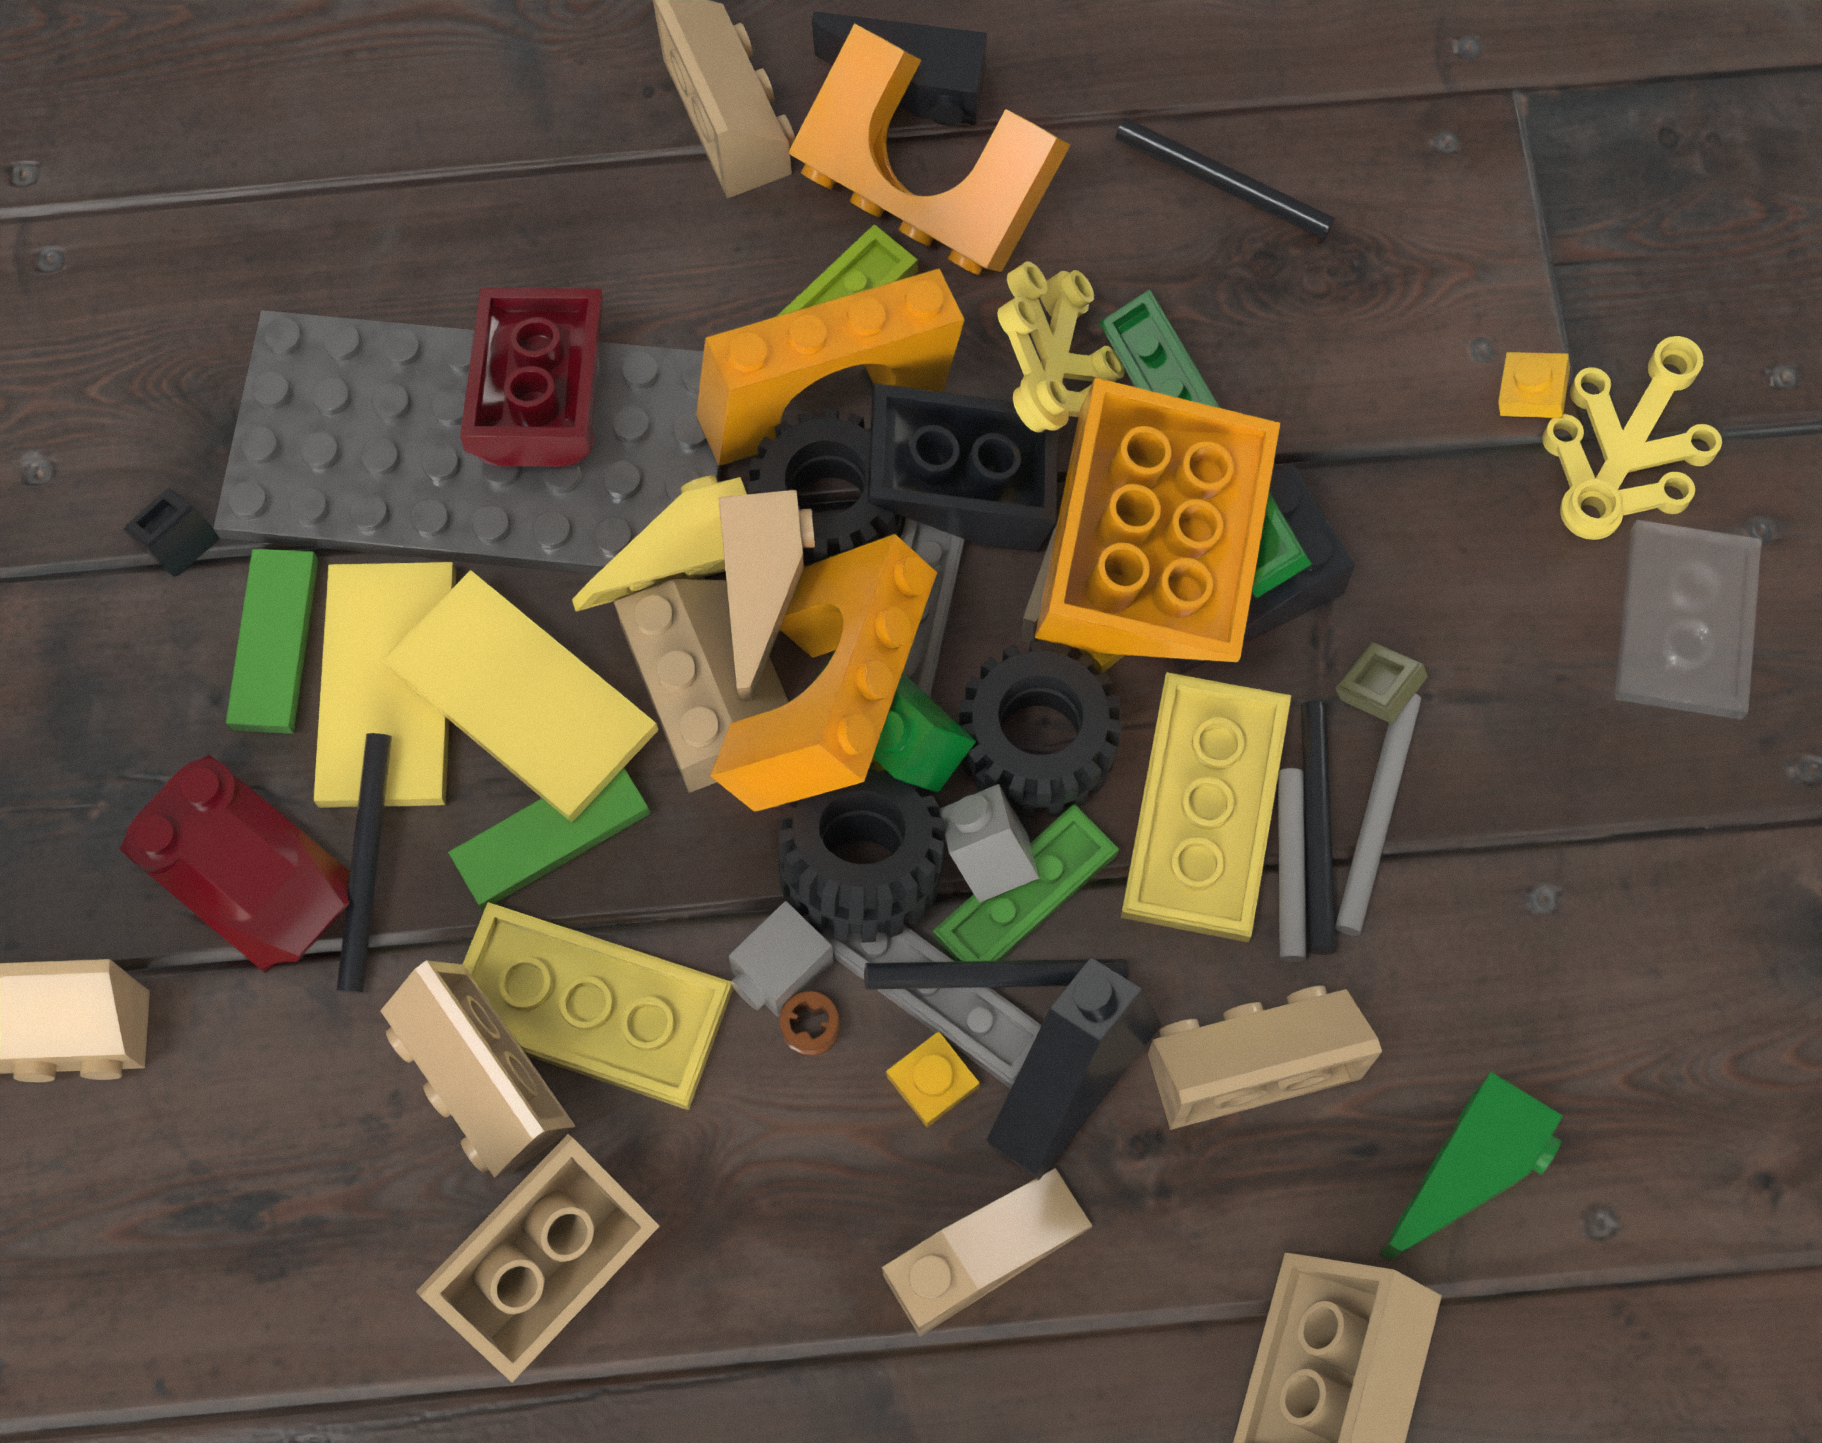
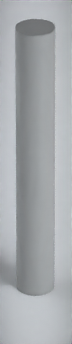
(1291, 865)

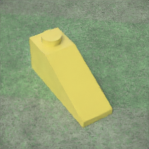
(675, 545)

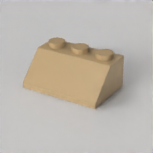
(724, 94)
(688, 667)
(71, 1019)
(1261, 1055)
(474, 1068)
(538, 1258)
(1338, 1355)

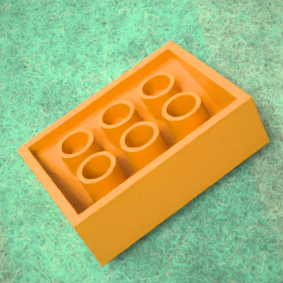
(1158, 527)

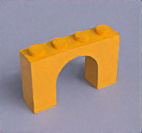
(847, 145)
(752, 373)
(826, 737)

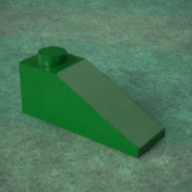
(920, 739)
(1487, 1151)

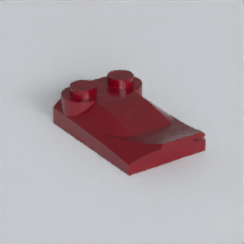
(533, 376)
(238, 864)

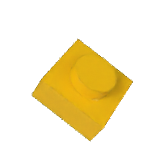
(1534, 385)
(932, 1079)

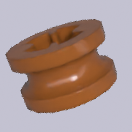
(817, 1005)

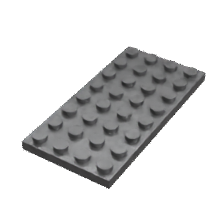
(360, 450)

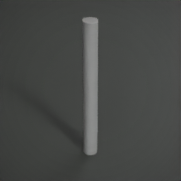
(1376, 820)

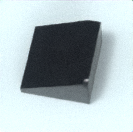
(172, 532)

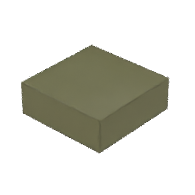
(1381, 682)

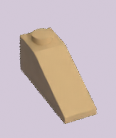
(762, 567)
(984, 1250)

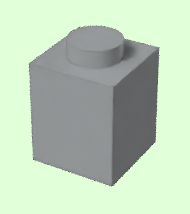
(988, 843)
(779, 960)

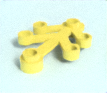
(1042, 397)
(1626, 449)

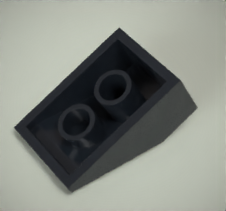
(962, 466)
(1309, 588)

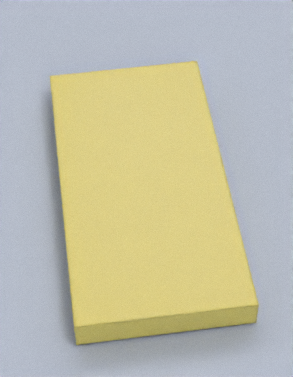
(364, 620)
(521, 695)
(1206, 807)
(598, 1004)

